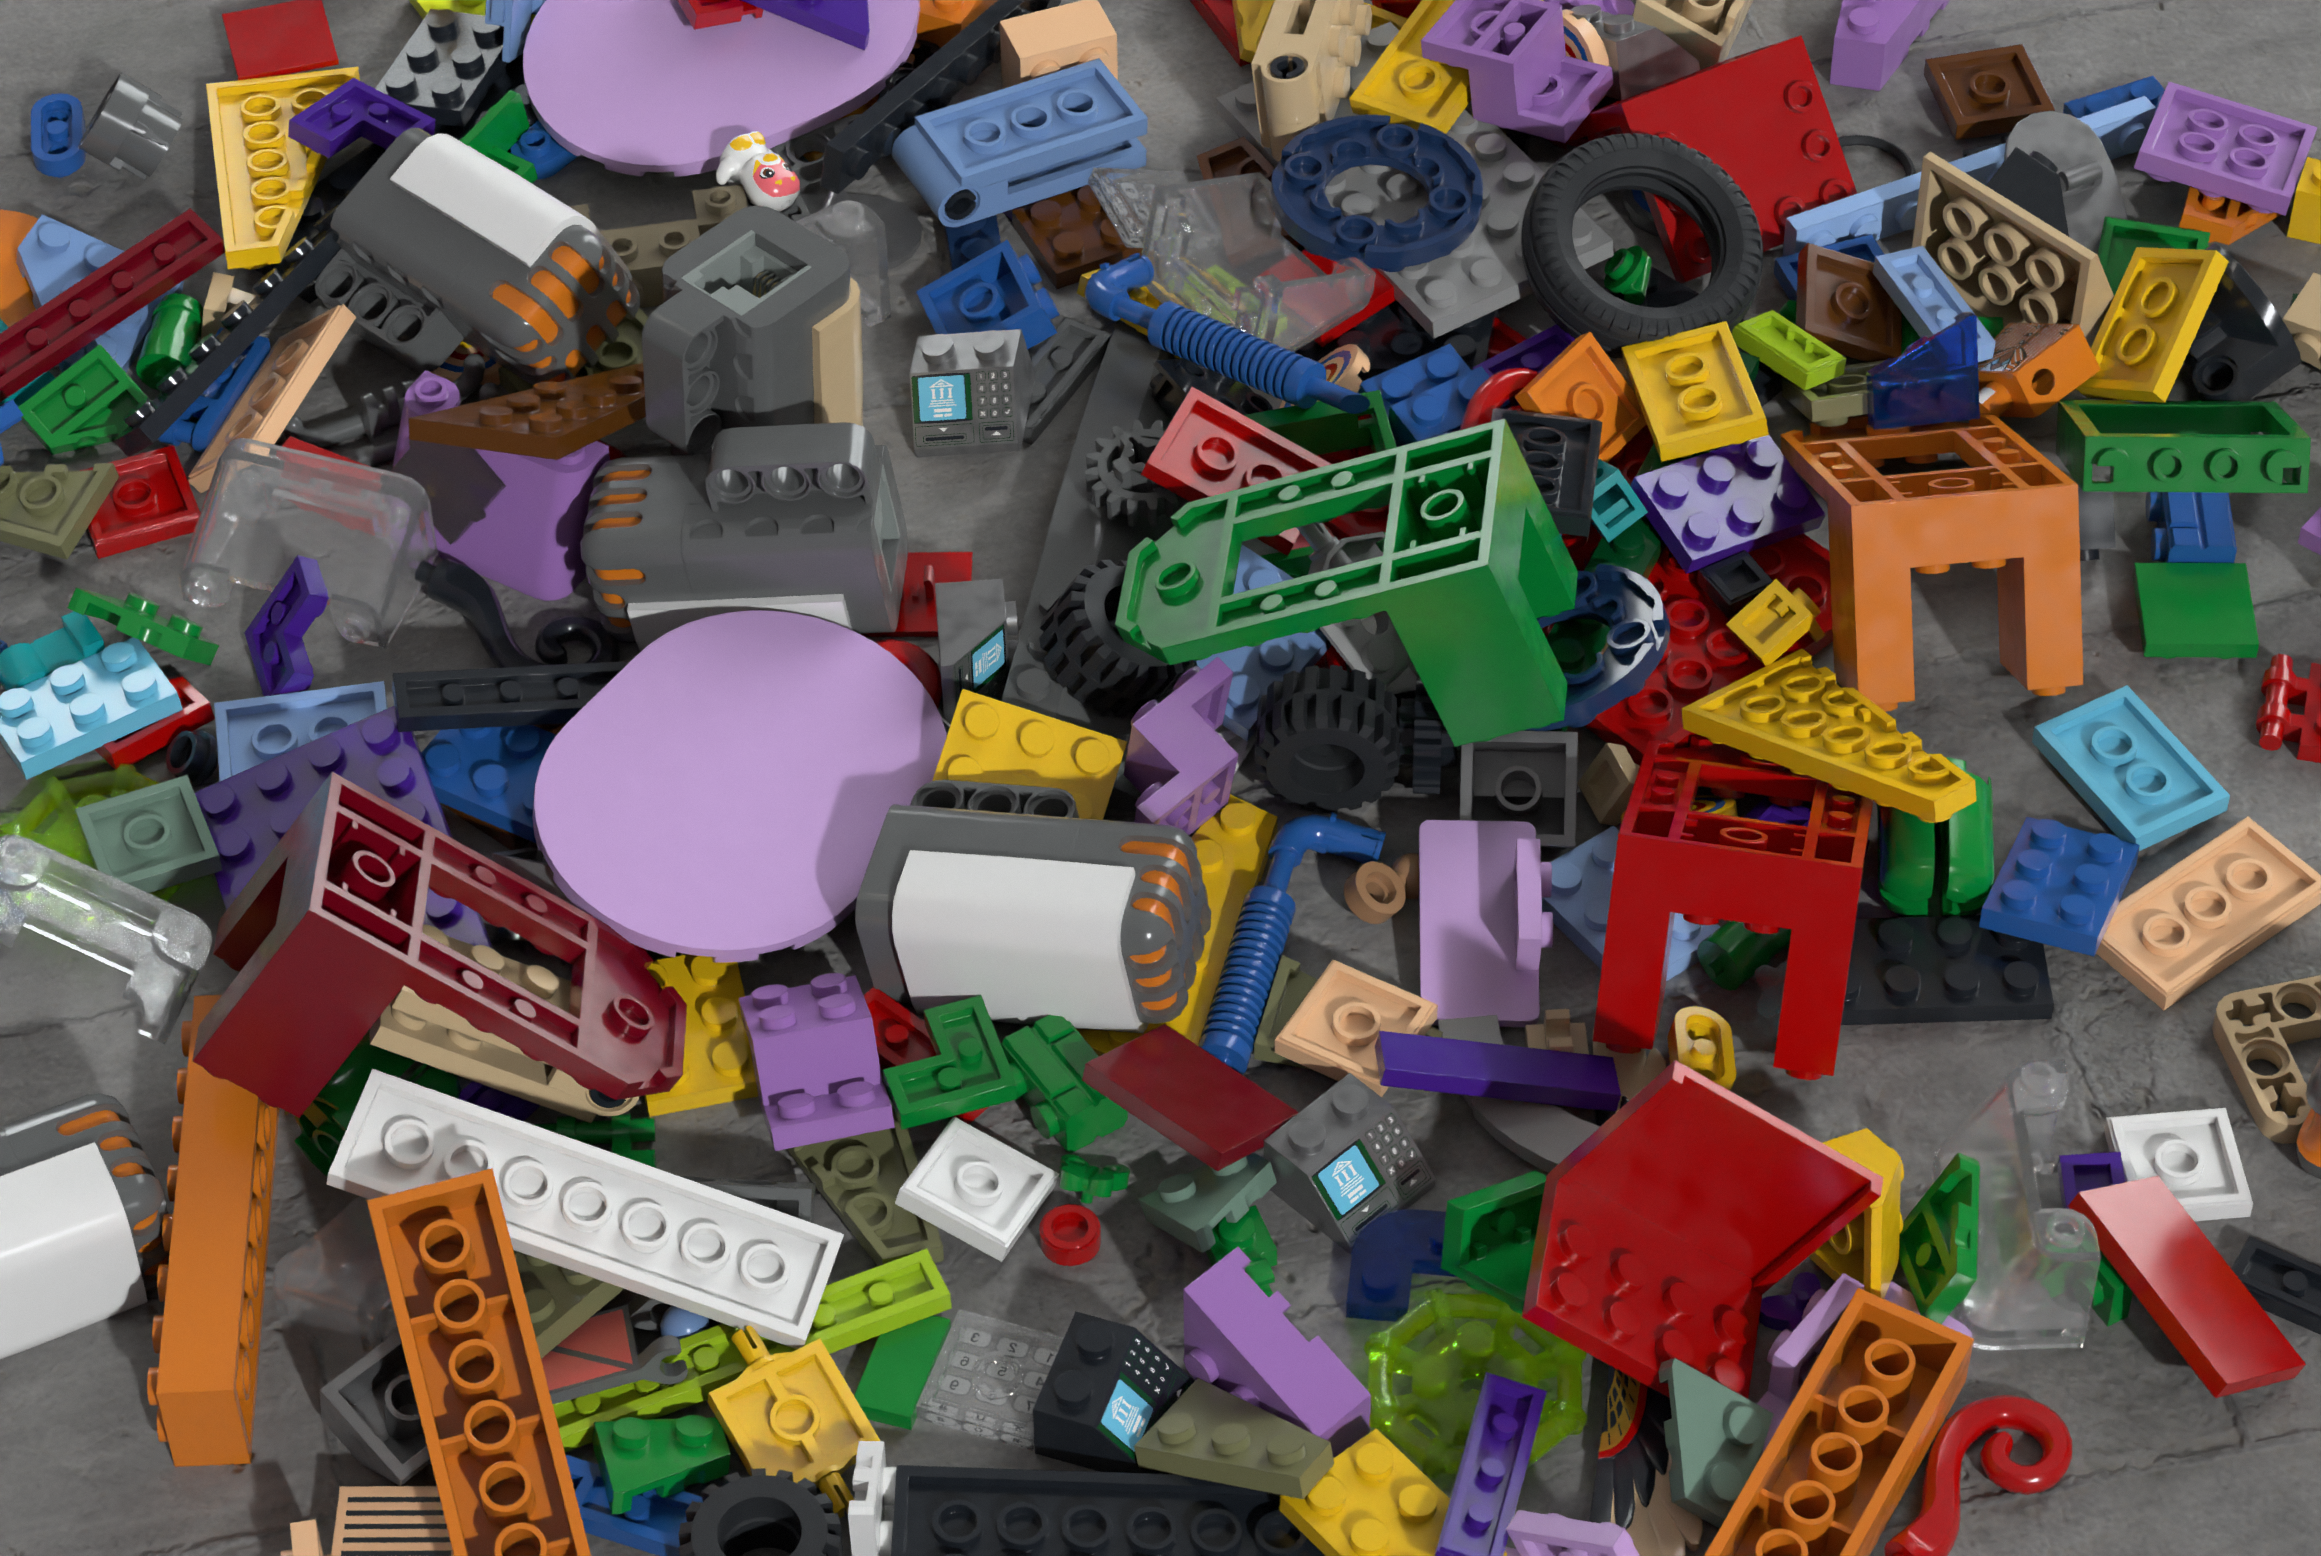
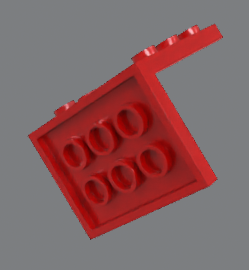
(1754, 119)
(1680, 1225)

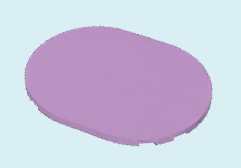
(658, 96)
(734, 783)

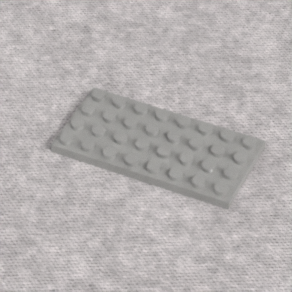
(1488, 265)

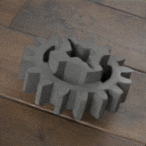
(1125, 488)

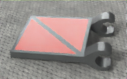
(606, 1353)

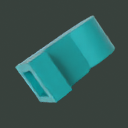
(1614, 503)
(29, 662)

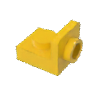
(1775, 622)

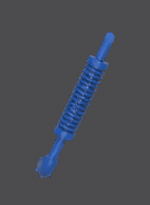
(1215, 343)
(1264, 928)

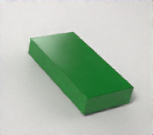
(900, 1371)

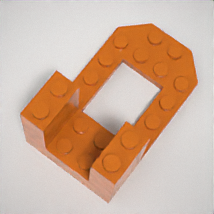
(2000, 514)

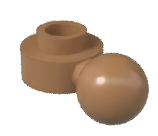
(1379, 891)

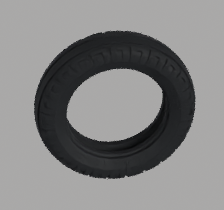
(1662, 169)

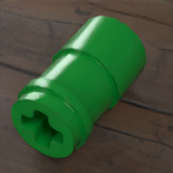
(172, 335)
(1735, 953)

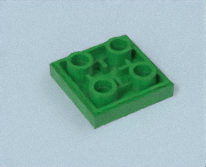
(2195, 610)

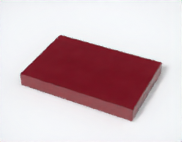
(1188, 1096)

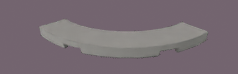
(1528, 1129)

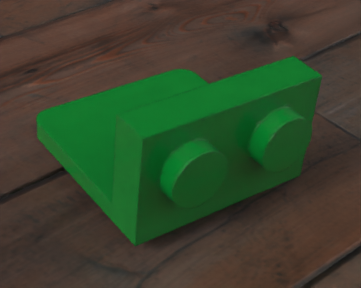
(1494, 1236)

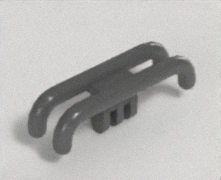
(383, 421)

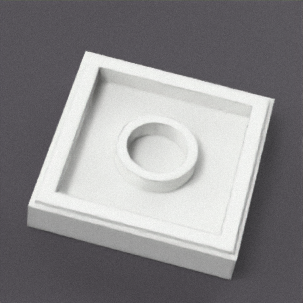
(2190, 1154)
(977, 1188)

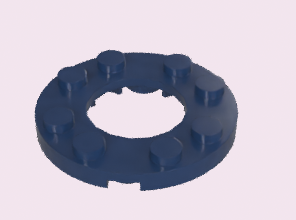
(1361, 140)
(1635, 641)

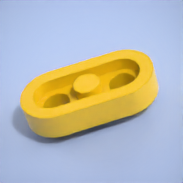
(1704, 1044)

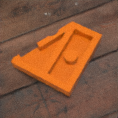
(2221, 217)

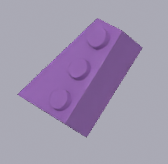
(1876, 39)
(1255, 1353)

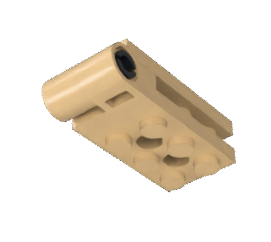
(1305, 65)
(453, 1045)

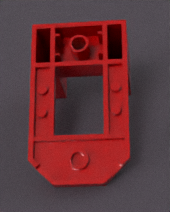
(1739, 873)

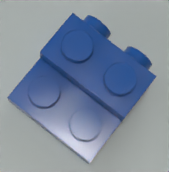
(991, 294)
(1427, 394)

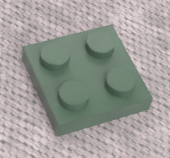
(150, 836)

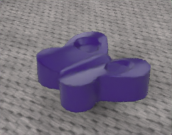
(1786, 1311)

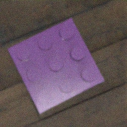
(2225, 149)

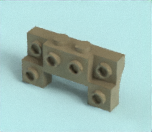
(649, 246)

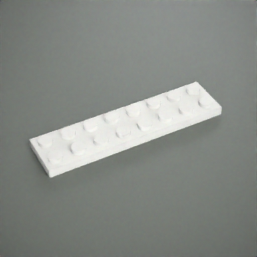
(597, 1209)

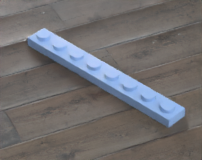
(1894, 205)

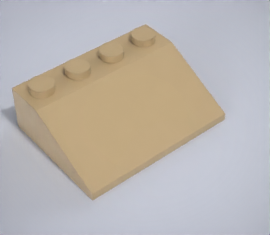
(2005, 256)

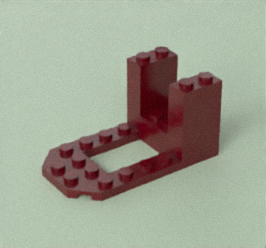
(338, 932)

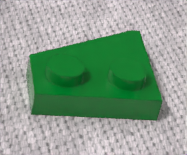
(82, 404)
(139, 619)
(1942, 1240)
(658, 1454)

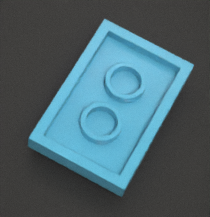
(84, 707)
(2130, 768)

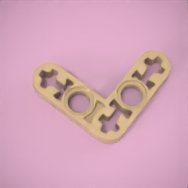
(2268, 1040)

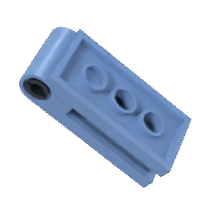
(1021, 143)

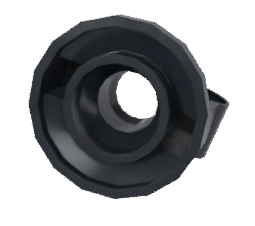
(2239, 340)

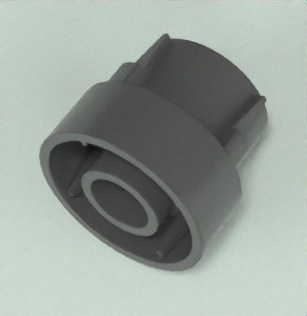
(131, 128)

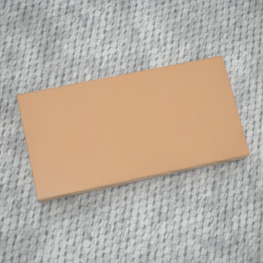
(276, 388)
(2208, 912)

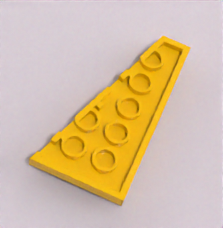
(259, 169)
(1832, 734)
(1232, 860)

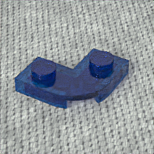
(1388, 1256)

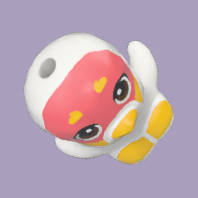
(760, 171)

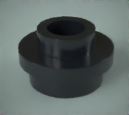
(192, 755)

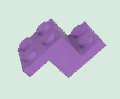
(1518, 65)
(1177, 753)
(815, 1061)

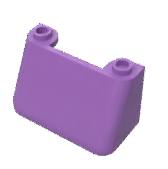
(534, 522)

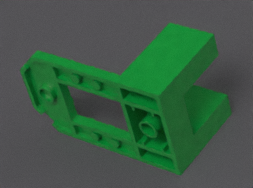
(1459, 575)

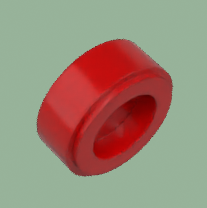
(1070, 1235)

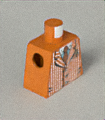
(2033, 368)

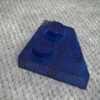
(1929, 381)

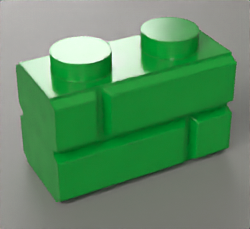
(1049, 1074)

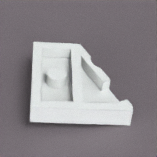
(874, 1490)

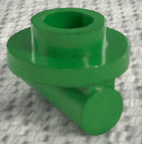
(1628, 273)

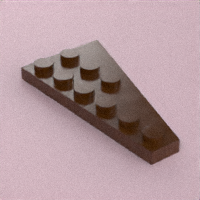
(542, 420)

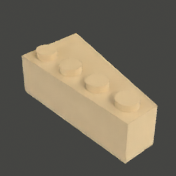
(1698, 26)

